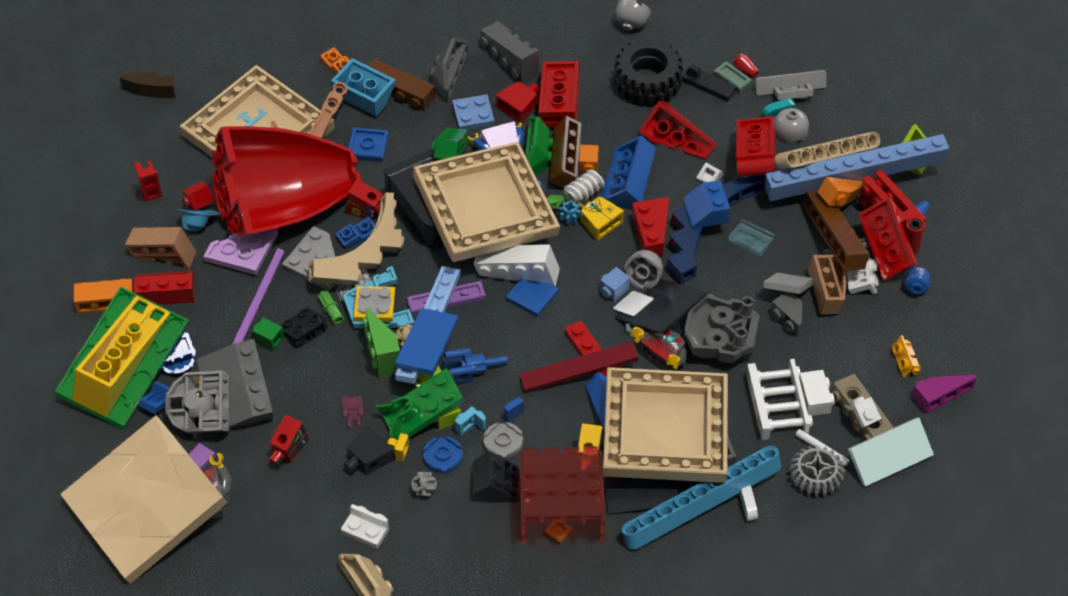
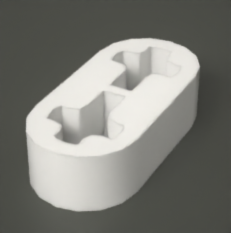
(748, 503)

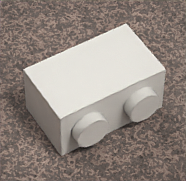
(816, 392)

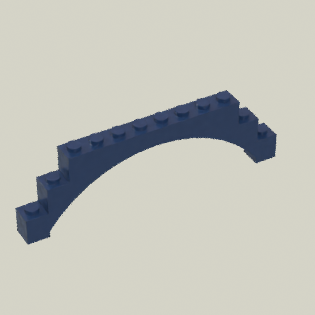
(686, 240)

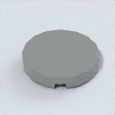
(503, 440)

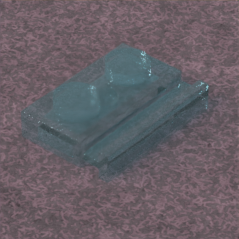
(751, 237)

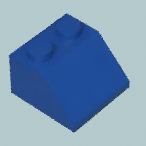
(707, 205)

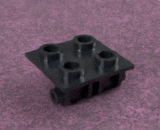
(304, 325)

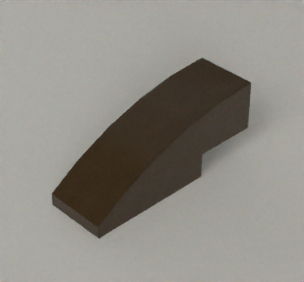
(148, 85)

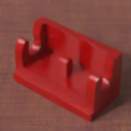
(148, 181)

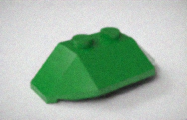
(538, 145)

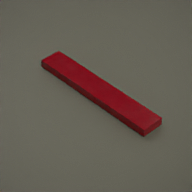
(579, 367)

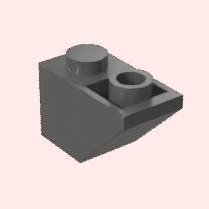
(788, 311)

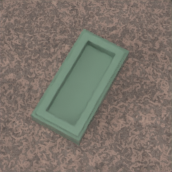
(734, 76)

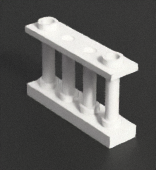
(762, 409)

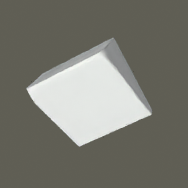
(709, 173)

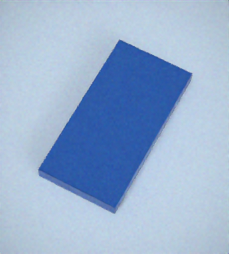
(426, 341)

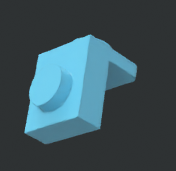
(468, 419)

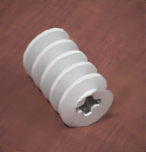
(584, 187)

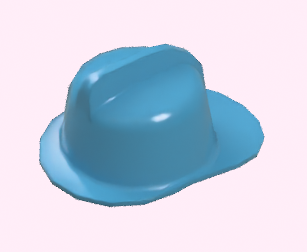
(197, 219)

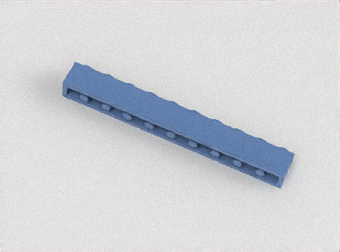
(857, 166)

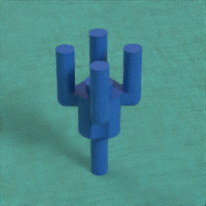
(469, 364)

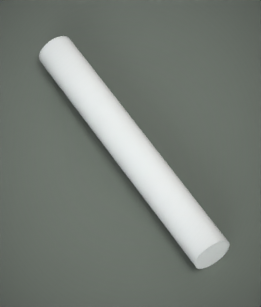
(814, 442)

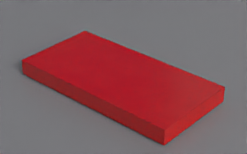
(887, 239)

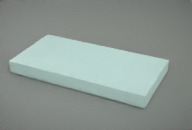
(890, 451)

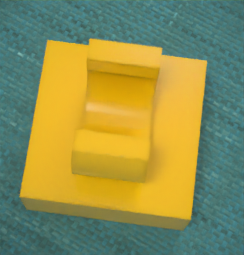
(400, 446)

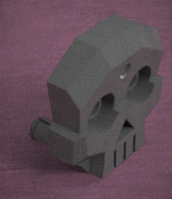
(735, 332)

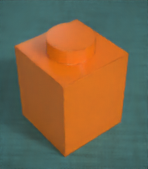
(588, 158)

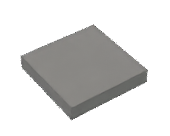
(788, 283)

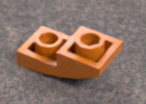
(334, 60)

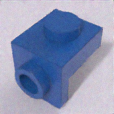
(155, 400)

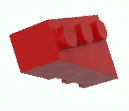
(651, 223)

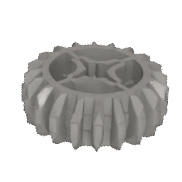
(805, 475)

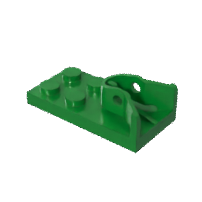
(421, 405)

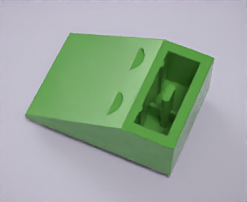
(382, 345)

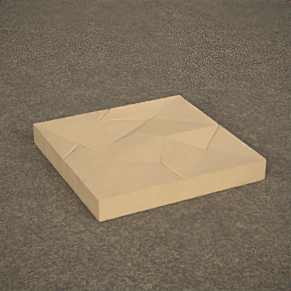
(249, 93)
(485, 201)
(666, 425)
(143, 499)

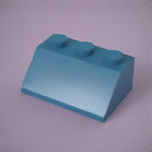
(365, 86)

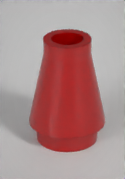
(745, 65)

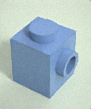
(614, 284)

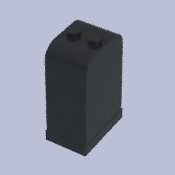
(409, 200)

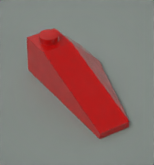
(674, 130)

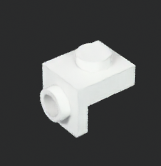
(865, 410)

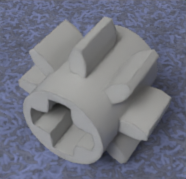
(424, 483)

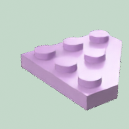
(241, 253)

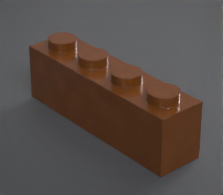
(407, 87)
(565, 152)

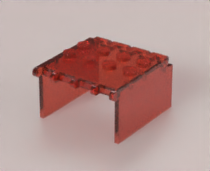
(562, 486)

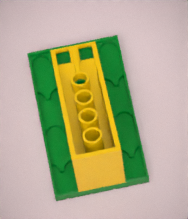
(121, 358)

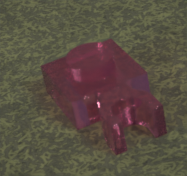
(353, 409)

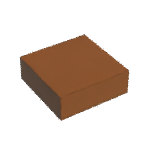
(557, 532)

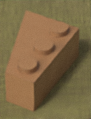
(161, 243)
(828, 283)

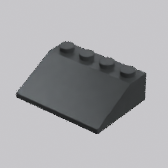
(247, 388)

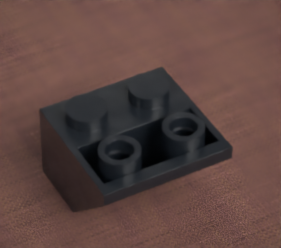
(495, 479)

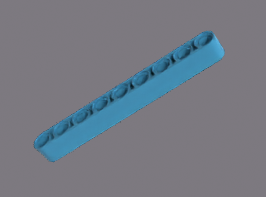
(700, 498)

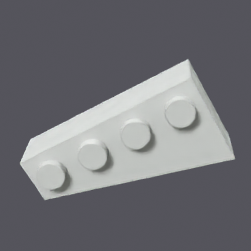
(519, 263)

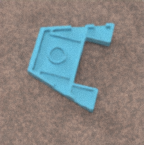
(385, 279)

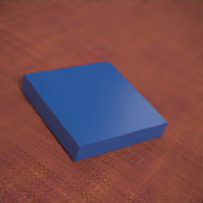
(369, 144)
(532, 296)

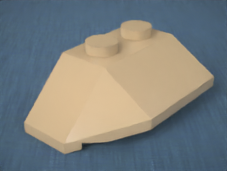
(364, 575)

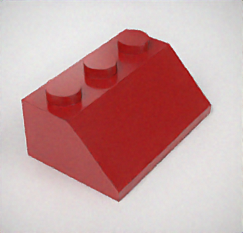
(166, 287)

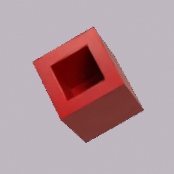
(197, 196)

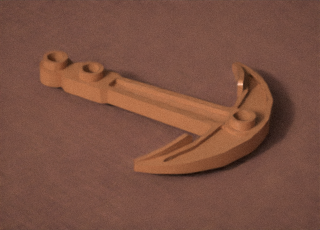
(326, 112)

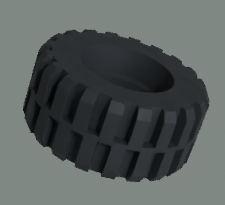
(648, 55)

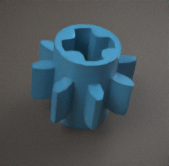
(569, 212)

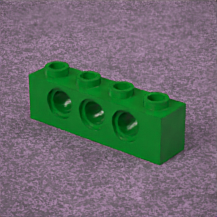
(450, 143)

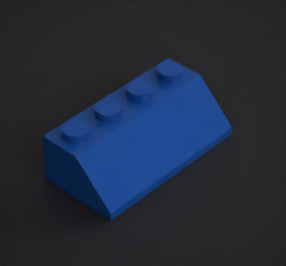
(629, 173)

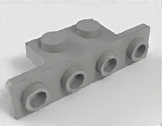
(791, 85)

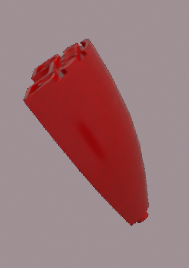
(277, 177)

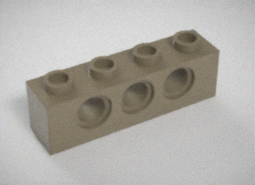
(850, 389)

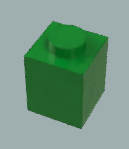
(268, 334)

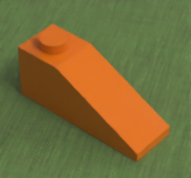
(839, 191)

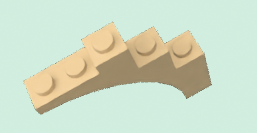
(345, 268)

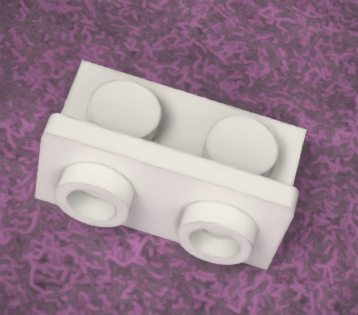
(863, 279)
(365, 526)

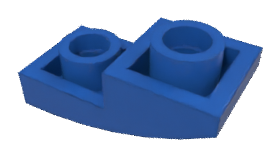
(354, 235)

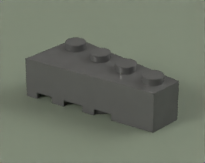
(511, 51)

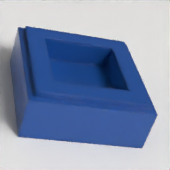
(513, 409)

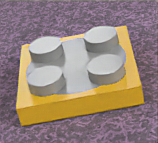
(377, 299)

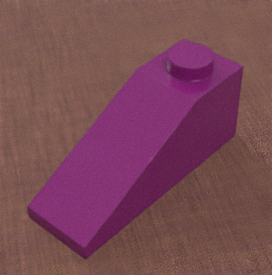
(941, 390)

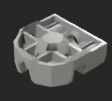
(204, 407)

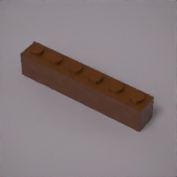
(836, 232)

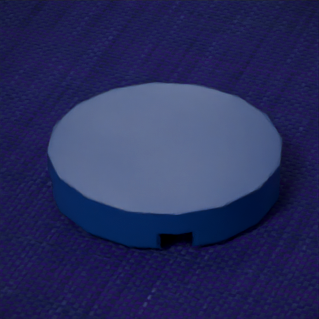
(443, 454)

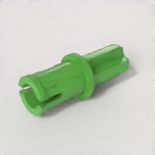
(555, 201)
(331, 307)

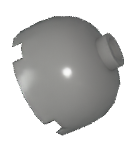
(631, 14)
(791, 126)
(644, 269)

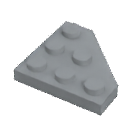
(313, 246)

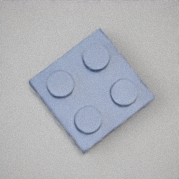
(473, 112)

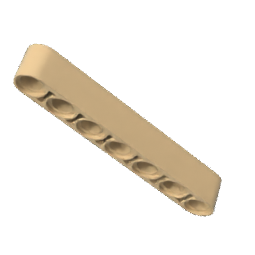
(827, 150)

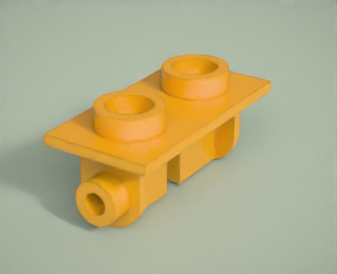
(903, 352)

